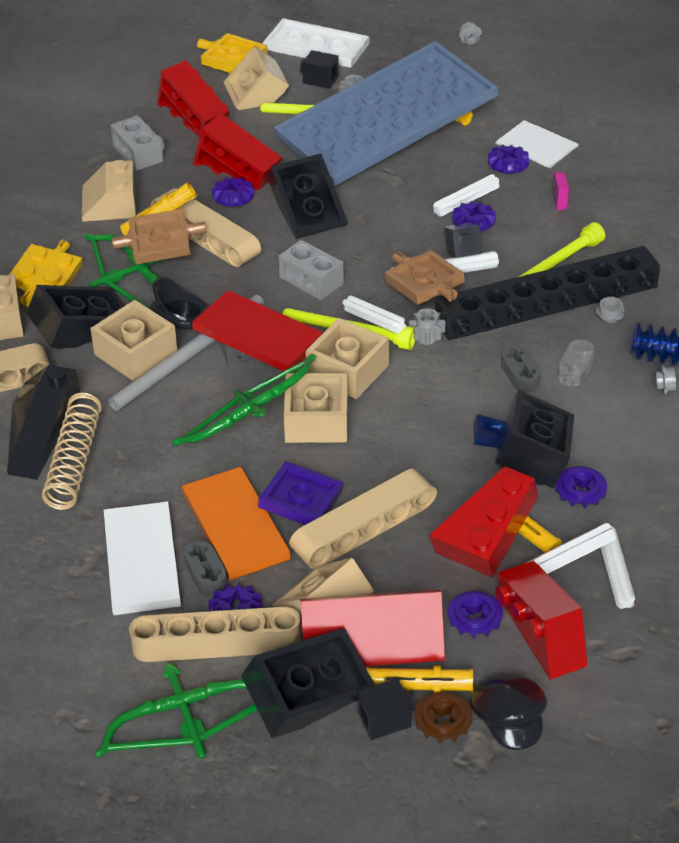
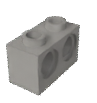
(137, 142)
(311, 269)

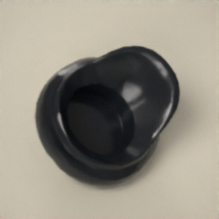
(176, 304)
(510, 709)

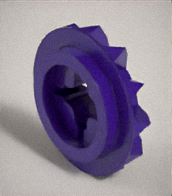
(508, 159)
(224, 193)
(483, 215)
(581, 477)
(224, 599)
(471, 603)

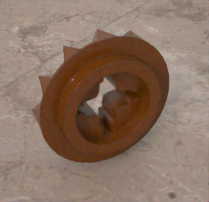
(441, 704)

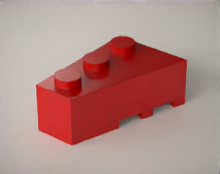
(189, 97)
(235, 152)
(487, 522)
(545, 618)

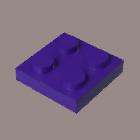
(300, 494)

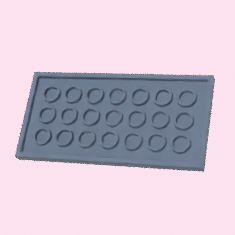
(387, 111)

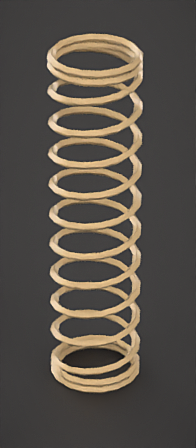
(63, 485)

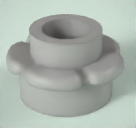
(469, 33)
(610, 309)
(665, 379)

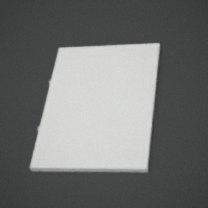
(541, 144)

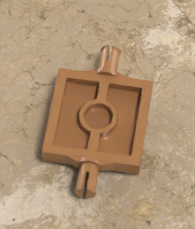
(159, 236)
(424, 277)

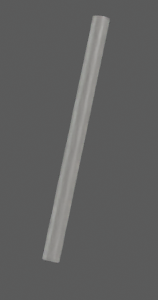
(164, 368)

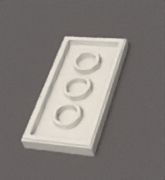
(300, 38)
(141, 558)

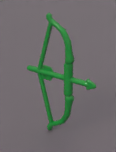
(109, 278)
(248, 405)
(191, 728)

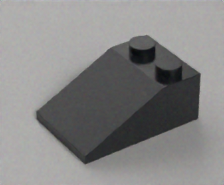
(306, 196)
(69, 312)
(536, 439)
(305, 681)

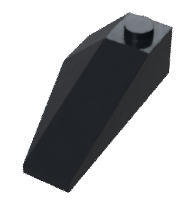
(38, 419)

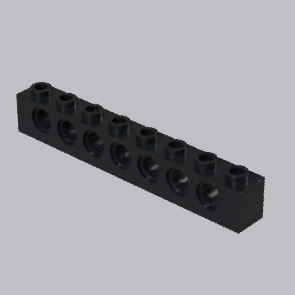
(548, 292)

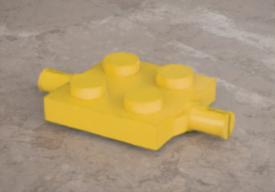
(227, 52)
(45, 267)

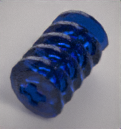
(655, 344)

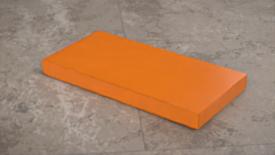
(234, 524)

